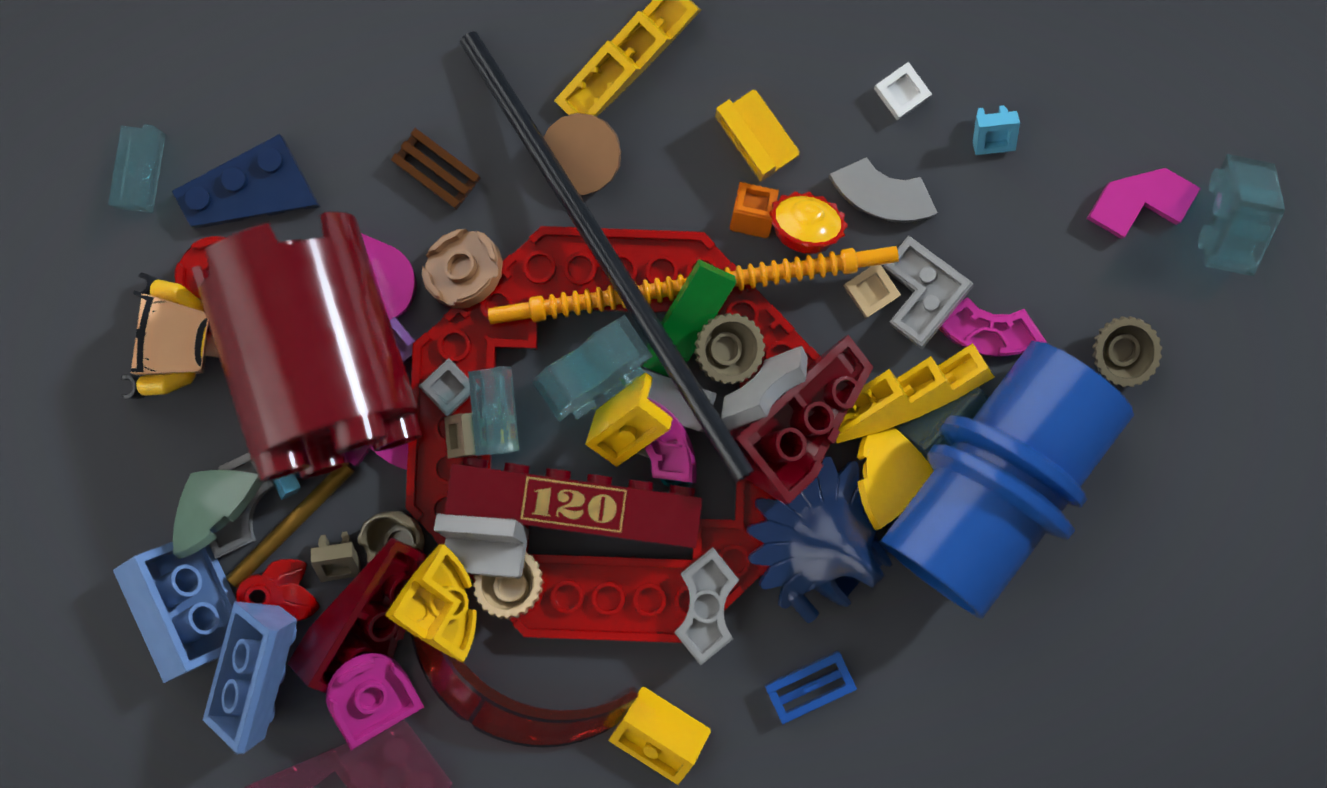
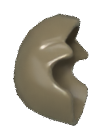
(388, 525)

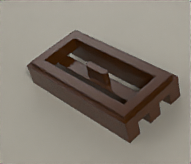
(408, 147)

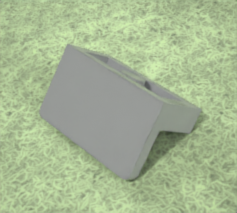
(485, 544)

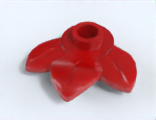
(281, 588)

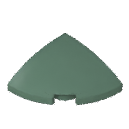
(208, 504)

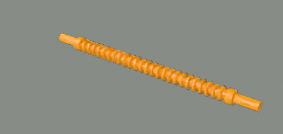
(847, 261)

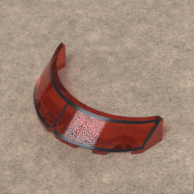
(509, 719)

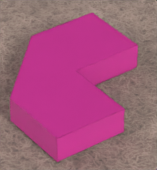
(1156, 190)

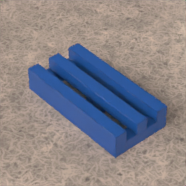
(778, 701)

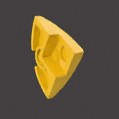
(891, 475)
(436, 605)

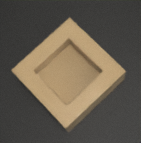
(872, 290)

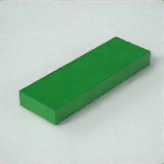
(692, 308)

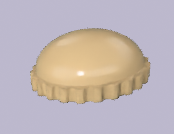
(510, 596)

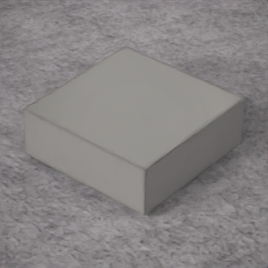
(447, 387)

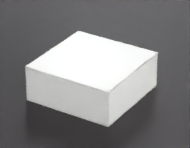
(902, 91)

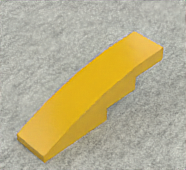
(626, 56)
(924, 388)

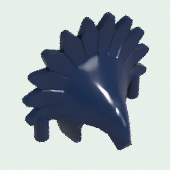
(818, 541)

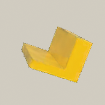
(756, 134)
(627, 423)
(660, 736)

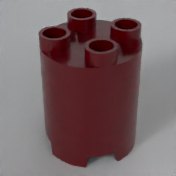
(306, 348)

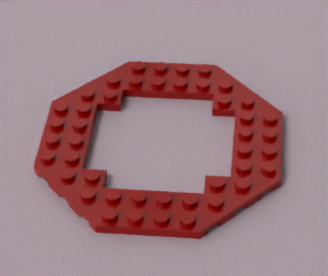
(579, 592)

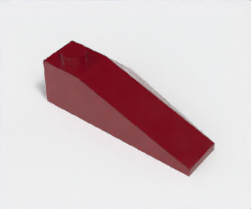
(804, 422)
(357, 618)

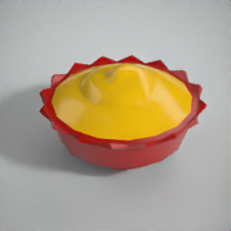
(807, 222)

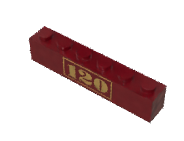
(574, 505)

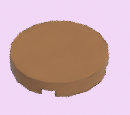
(585, 150)
(462, 268)

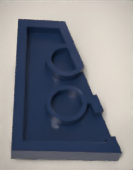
(248, 186)

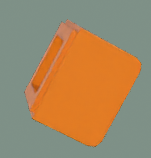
(752, 210)

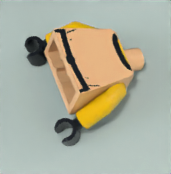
(169, 339)

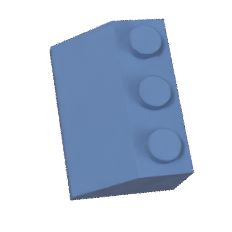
(178, 606)
(249, 673)

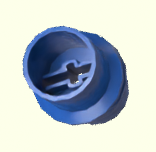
(1008, 477)

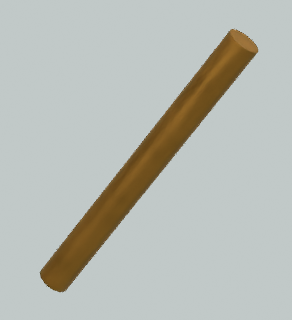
(289, 525)

